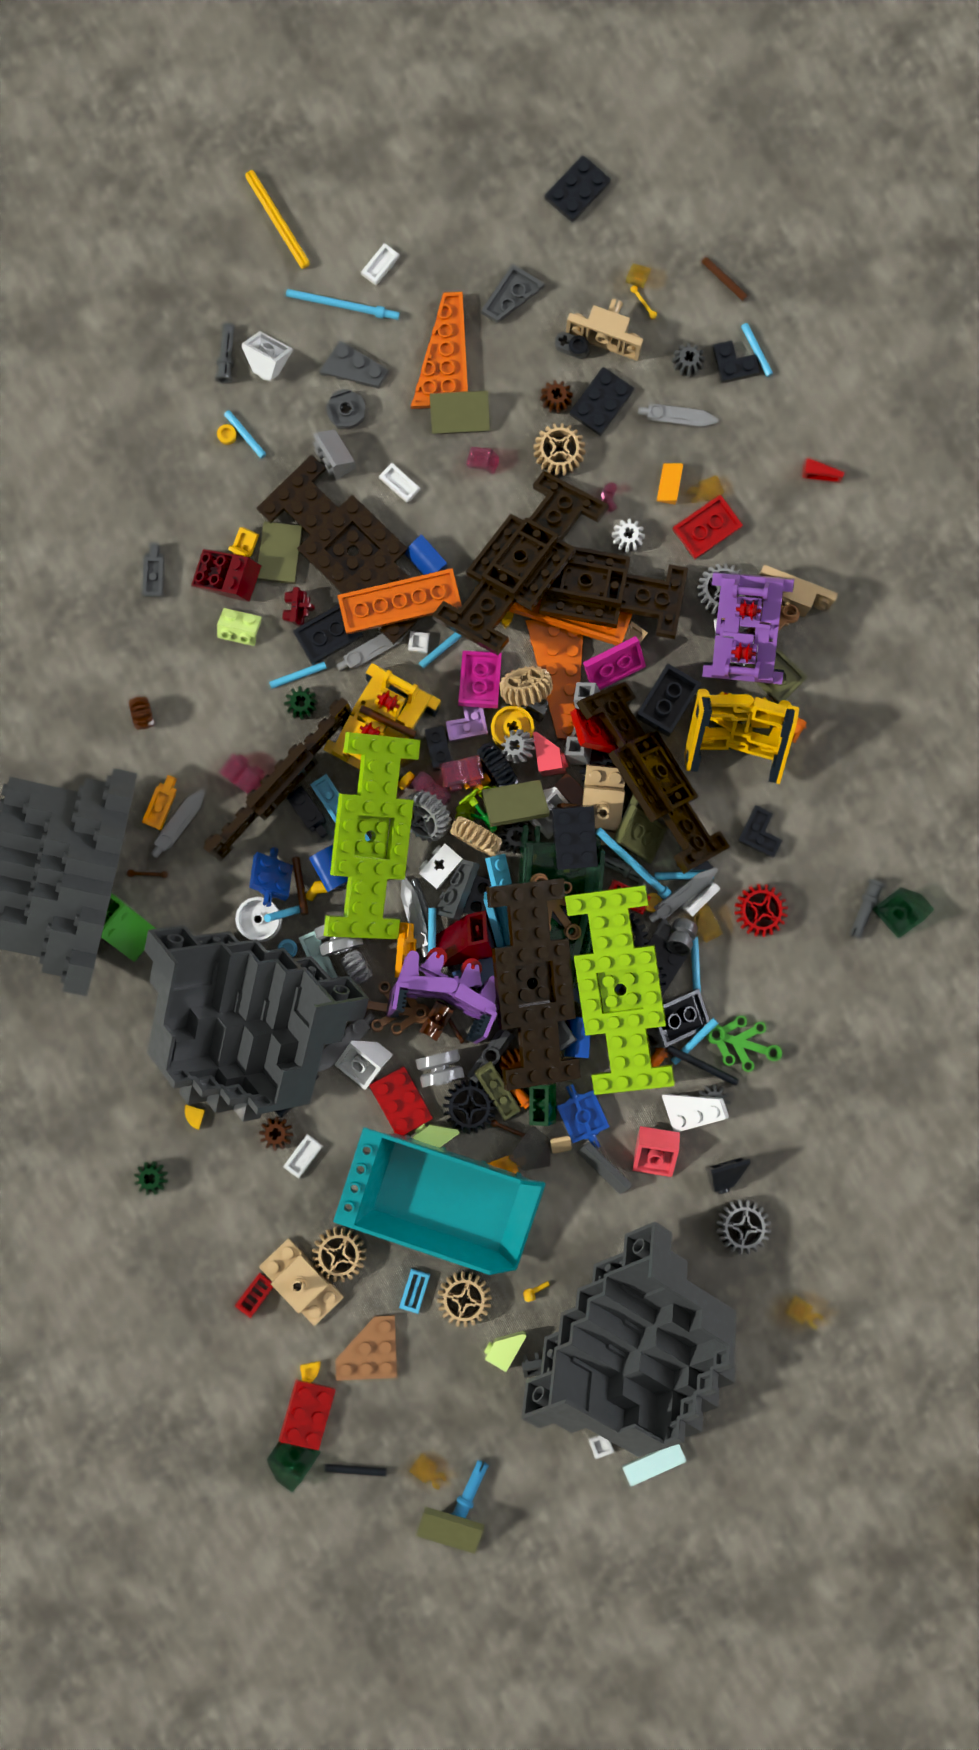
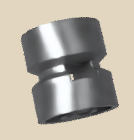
(681, 937)

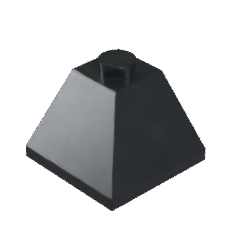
(726, 1174)

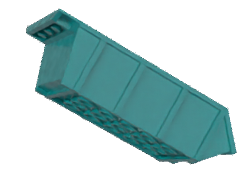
(439, 1202)

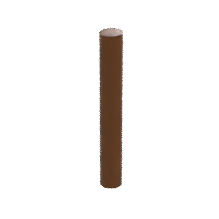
(724, 278)
(387, 721)
(300, 886)

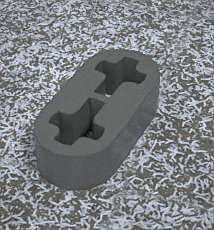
(565, 349)

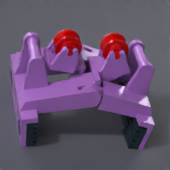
(451, 990)

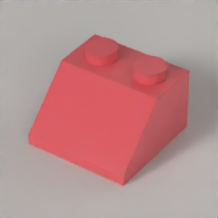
(549, 757)
(656, 1151)

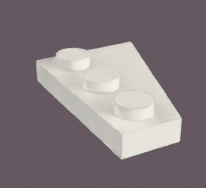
(691, 1111)

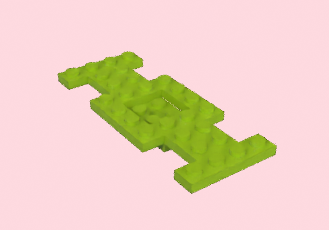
(367, 861)
(625, 1015)

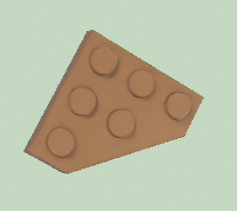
(371, 1352)

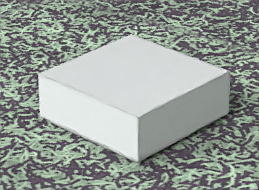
(418, 642)
(600, 1446)

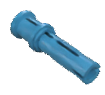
(465, 1502)

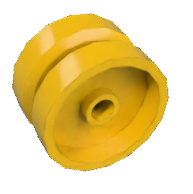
(510, 717)

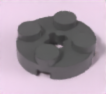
(346, 420)

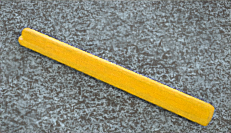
(277, 219)

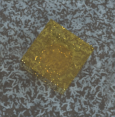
(638, 275)

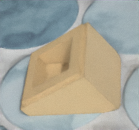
(560, 1144)

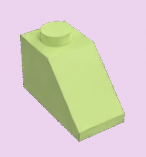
(435, 1134)
(504, 1349)

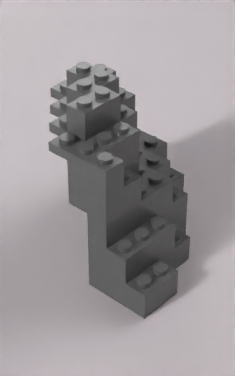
(60, 870)
(243, 1020)
(636, 1351)

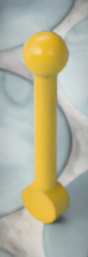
(652, 314)

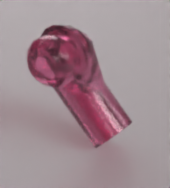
(608, 494)

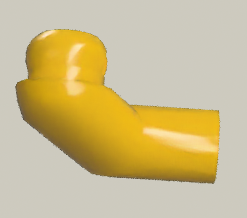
(316, 888)

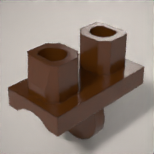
(436, 1020)

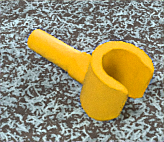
(529, 1294)

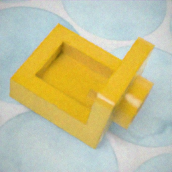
(244, 542)

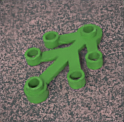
(739, 1043)

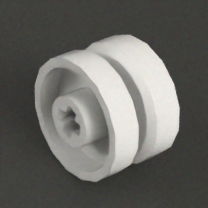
(246, 917)

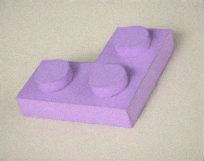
(468, 727)

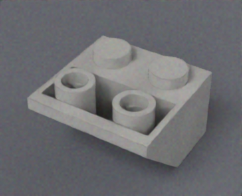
(334, 453)

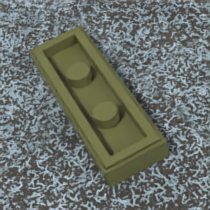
(493, 1083)

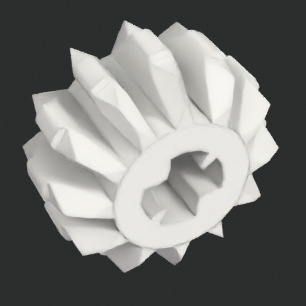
(634, 541)

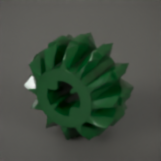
(293, 703)
(143, 1179)

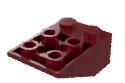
(226, 574)
(467, 939)

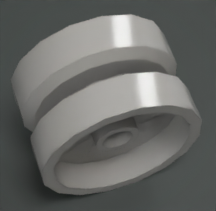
(336, 945)
(440, 1069)

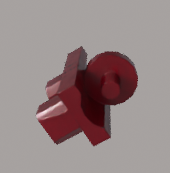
(299, 608)

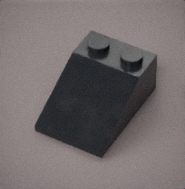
(684, 1017)

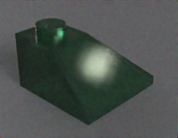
(903, 911)
(291, 1464)

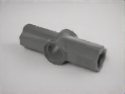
(498, 1044)

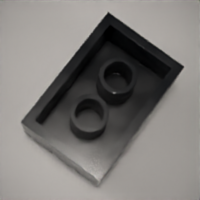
(668, 700)
(574, 837)

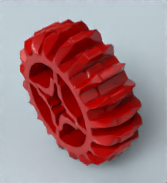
(753, 907)

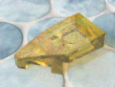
(707, 924)

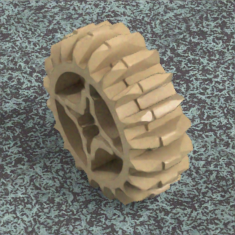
(549, 438)
(526, 686)
(476, 836)
(347, 1257)
(473, 1300)

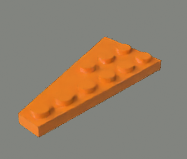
(445, 358)
(561, 655)

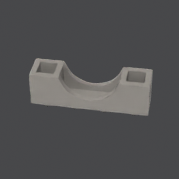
(573, 751)

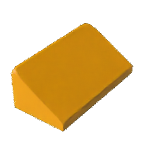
(670, 483)

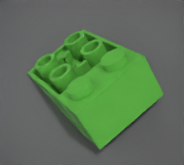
(125, 928)

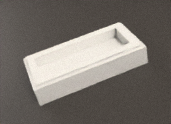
(380, 264)
(399, 483)
(700, 899)
(303, 1156)

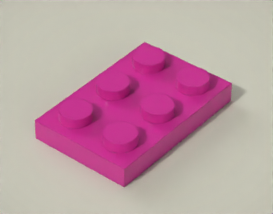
(615, 663)
(480, 679)

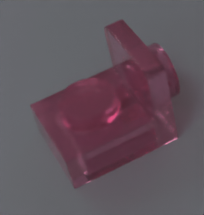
(483, 459)

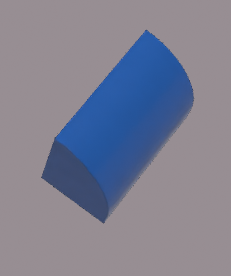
(425, 557)
(322, 863)
(582, 1045)

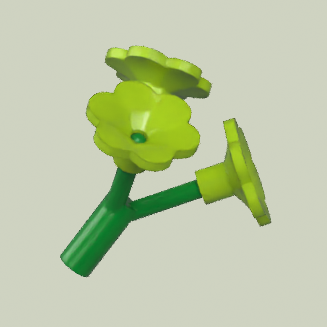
(469, 806)

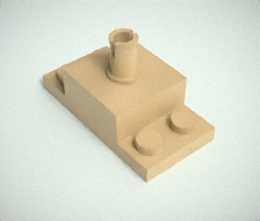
(606, 330)
(804, 593)
(606, 793)
(300, 1282)

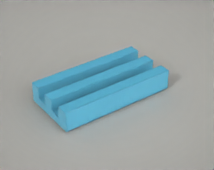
(420, 1274)

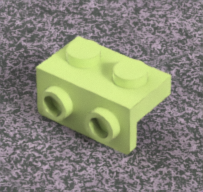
(238, 626)

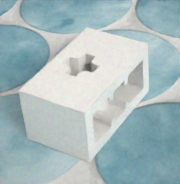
(437, 877)

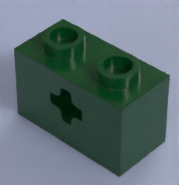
(542, 1105)

